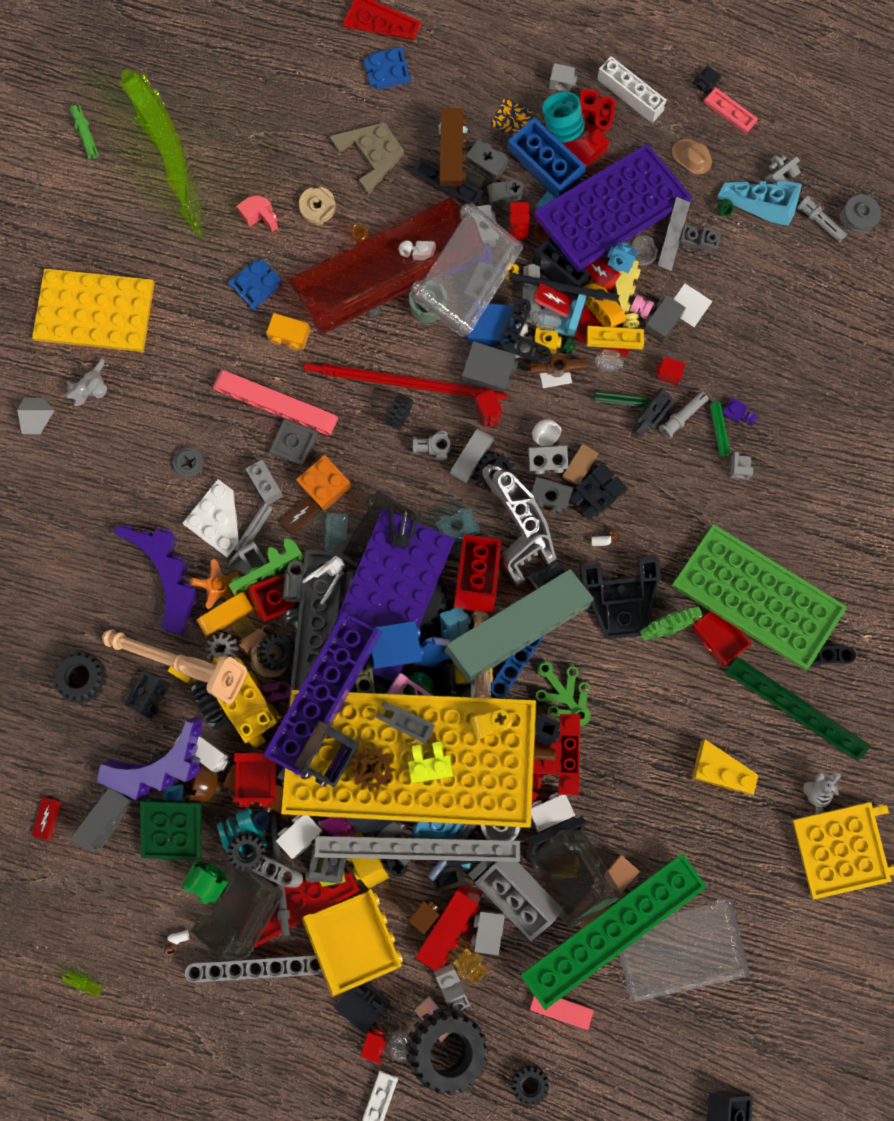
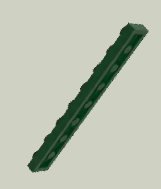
(797, 709)

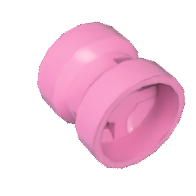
(641, 307)

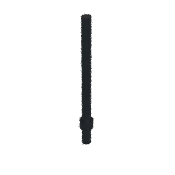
(599, 294)

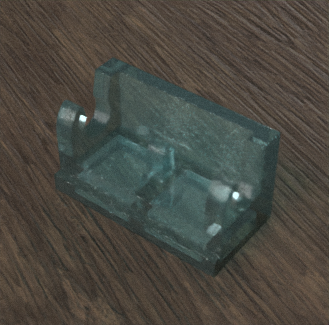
(334, 530)

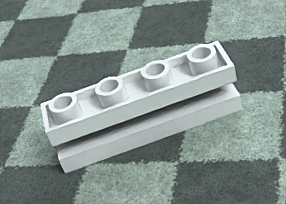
(631, 89)

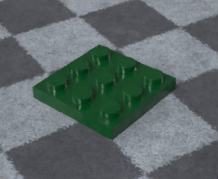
(171, 829)

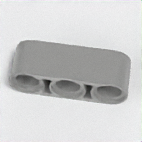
(471, 455)
(281, 874)

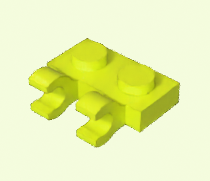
(432, 768)

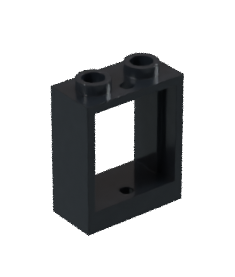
(338, 763)

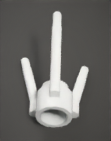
(332, 567)

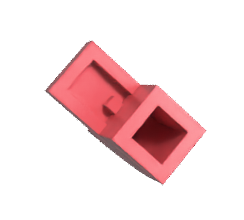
(257, 208)

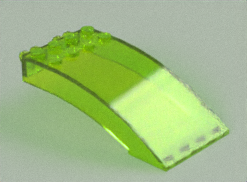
(160, 129)

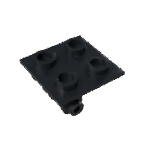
(362, 1006)

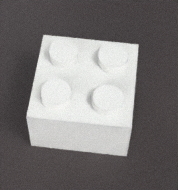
(299, 836)

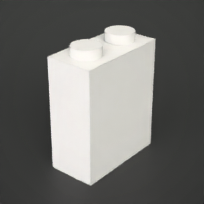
(211, 755)

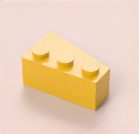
(722, 770)
(368, 870)

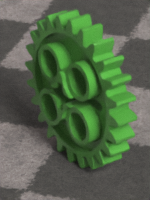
(671, 623)

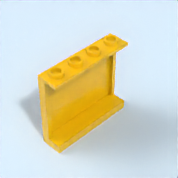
(352, 942)

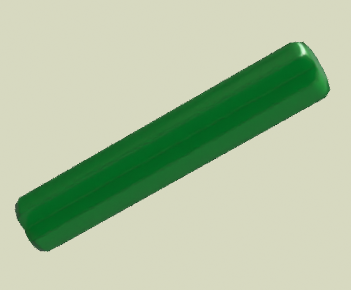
(720, 429)

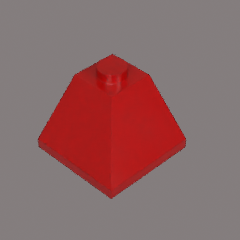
(588, 145)

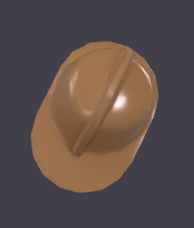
(692, 156)

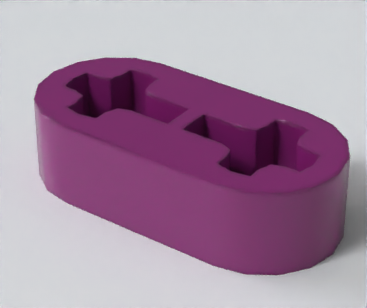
(275, 687)

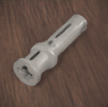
(813, 214)
(678, 420)

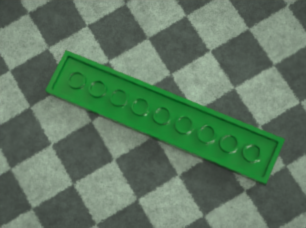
(613, 931)

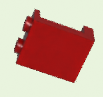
(254, 779)

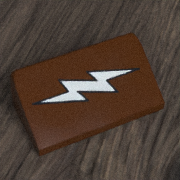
(300, 516)

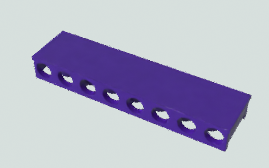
(324, 688)

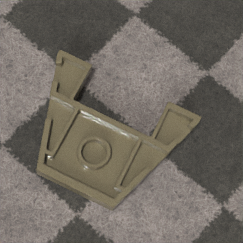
(378, 148)

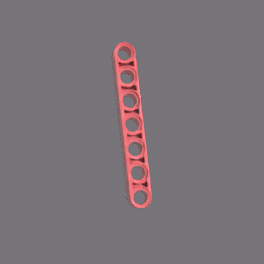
(275, 402)

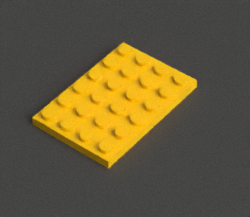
(93, 310)

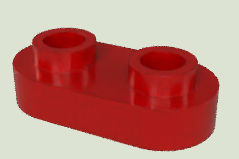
(605, 115)

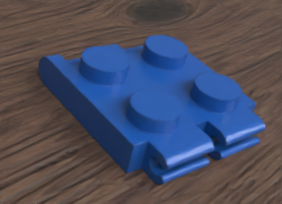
(386, 69)
(256, 283)
(434, 652)

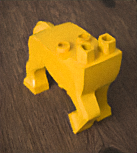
(250, 710)

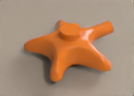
(215, 584)

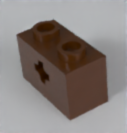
(425, 915)

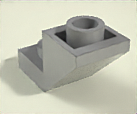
(452, 988)

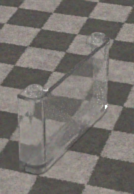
(467, 271)
(685, 953)

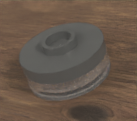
(860, 214)

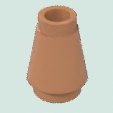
(251, 640)

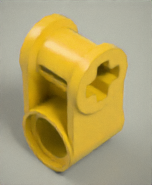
(487, 725)

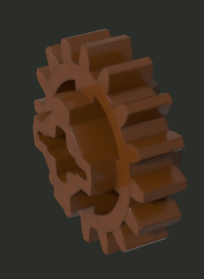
(366, 762)

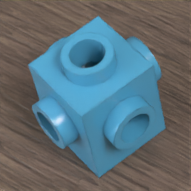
(622, 257)

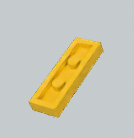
(615, 337)

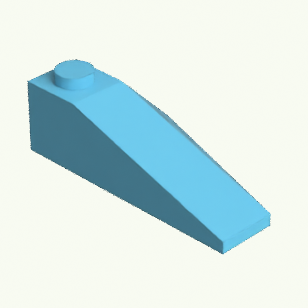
(769, 201)

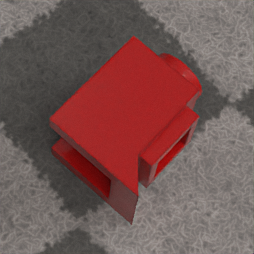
(374, 1045)

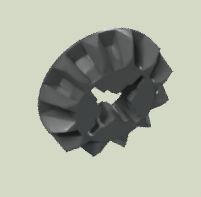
(191, 454)

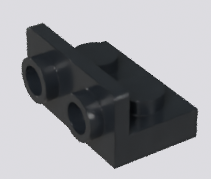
(147, 694)

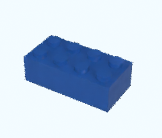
(546, 158)

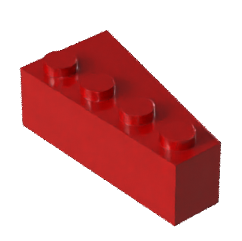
(449, 926)

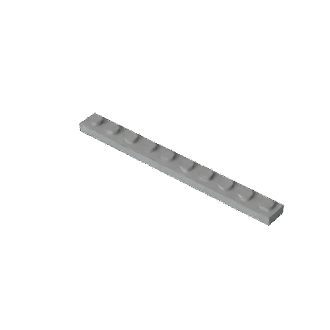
(417, 849)

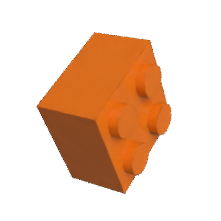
(324, 483)

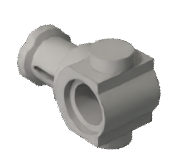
(430, 445)

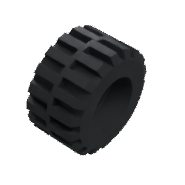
(65, 672)

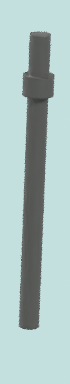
(283, 913)

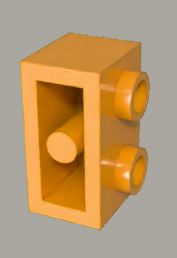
(288, 332)

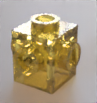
(470, 966)

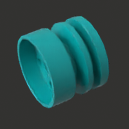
(563, 116)
(245, 823)

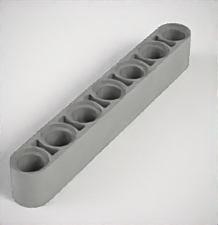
(246, 971)

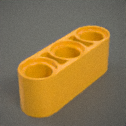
(606, 311)
(224, 614)

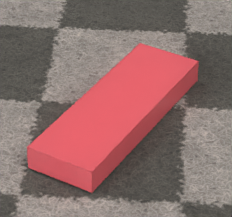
(730, 110)
(566, 1011)

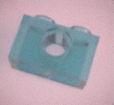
(465, 517)

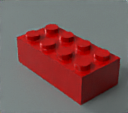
(477, 573)

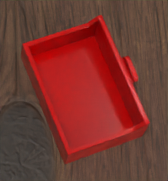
(720, 638)

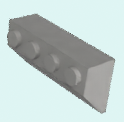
(519, 897)

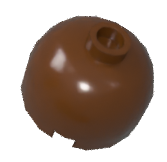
(203, 785)

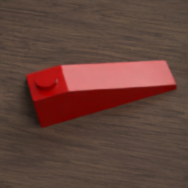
(267, 598)

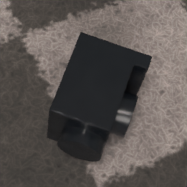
(546, 730)

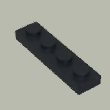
(430, 174)

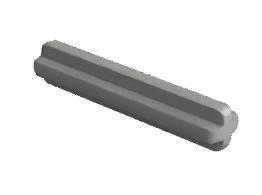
(255, 526)

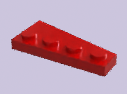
(380, 19)

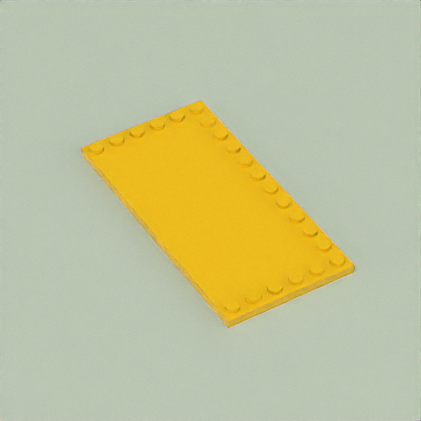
(490, 773)

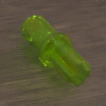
(82, 984)

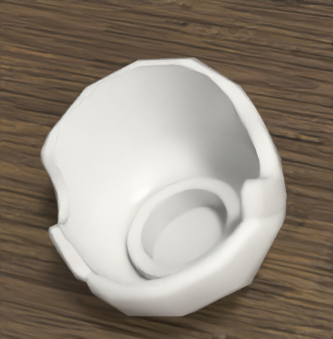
(546, 432)

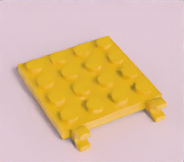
(842, 849)

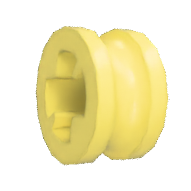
(631, 320)

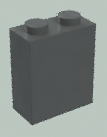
(489, 368)

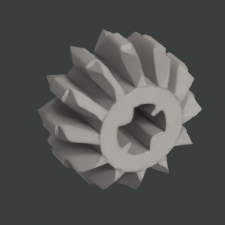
(225, 642)

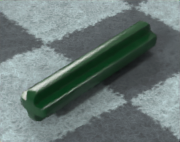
(621, 399)

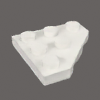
(216, 519)

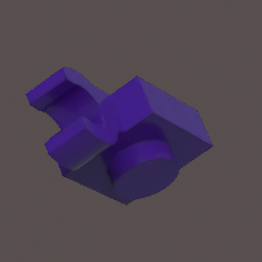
(737, 411)

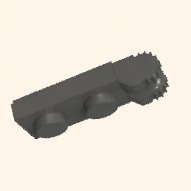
(407, 723)

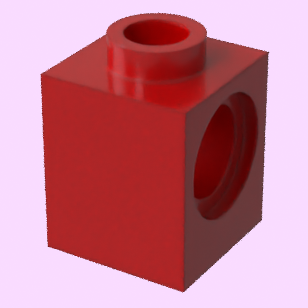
(589, 110)

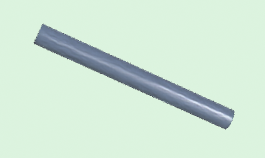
(442, 863)

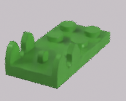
(275, 567)

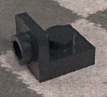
(707, 79)

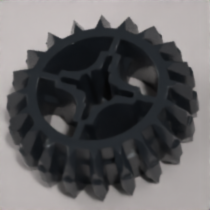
(209, 706)

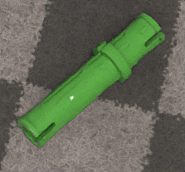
(85, 134)

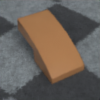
(580, 465)

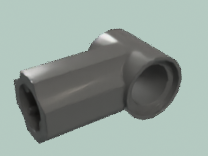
(293, 582)

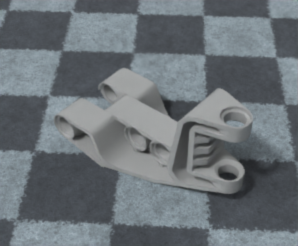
(532, 539)

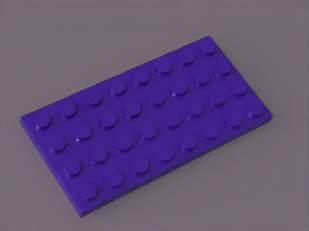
(611, 206)
(396, 582)

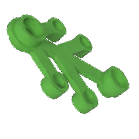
(565, 695)

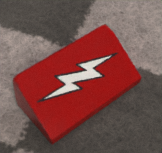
(603, 273)
(552, 300)
(46, 818)

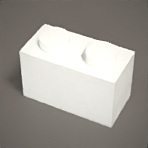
(551, 812)

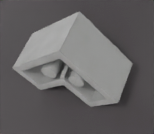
(489, 932)

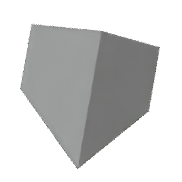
(34, 415)
(246, 559)

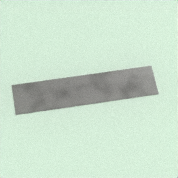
(673, 234)

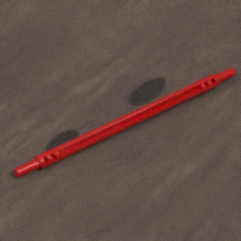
(401, 381)

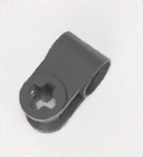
(503, 193)

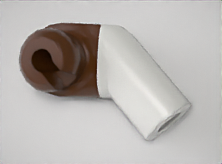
(606, 540)
(173, 940)

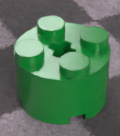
(205, 881)

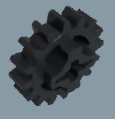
(499, 463)

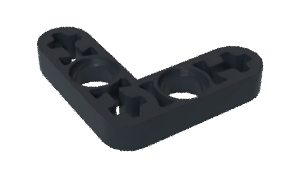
(514, 334)

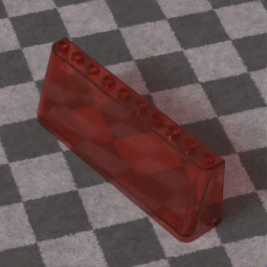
(373, 269)

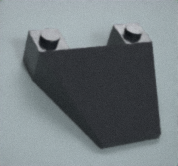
(622, 602)

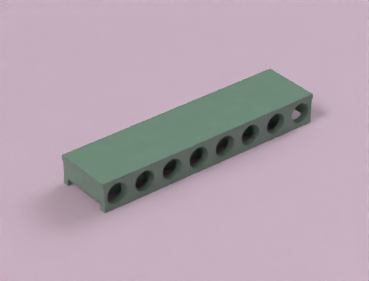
(519, 625)

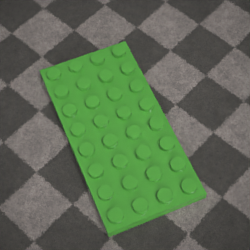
(759, 597)

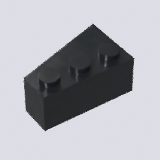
(557, 266)

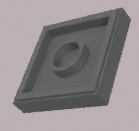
(293, 442)

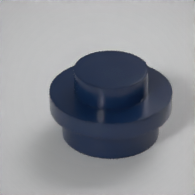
(262, 820)

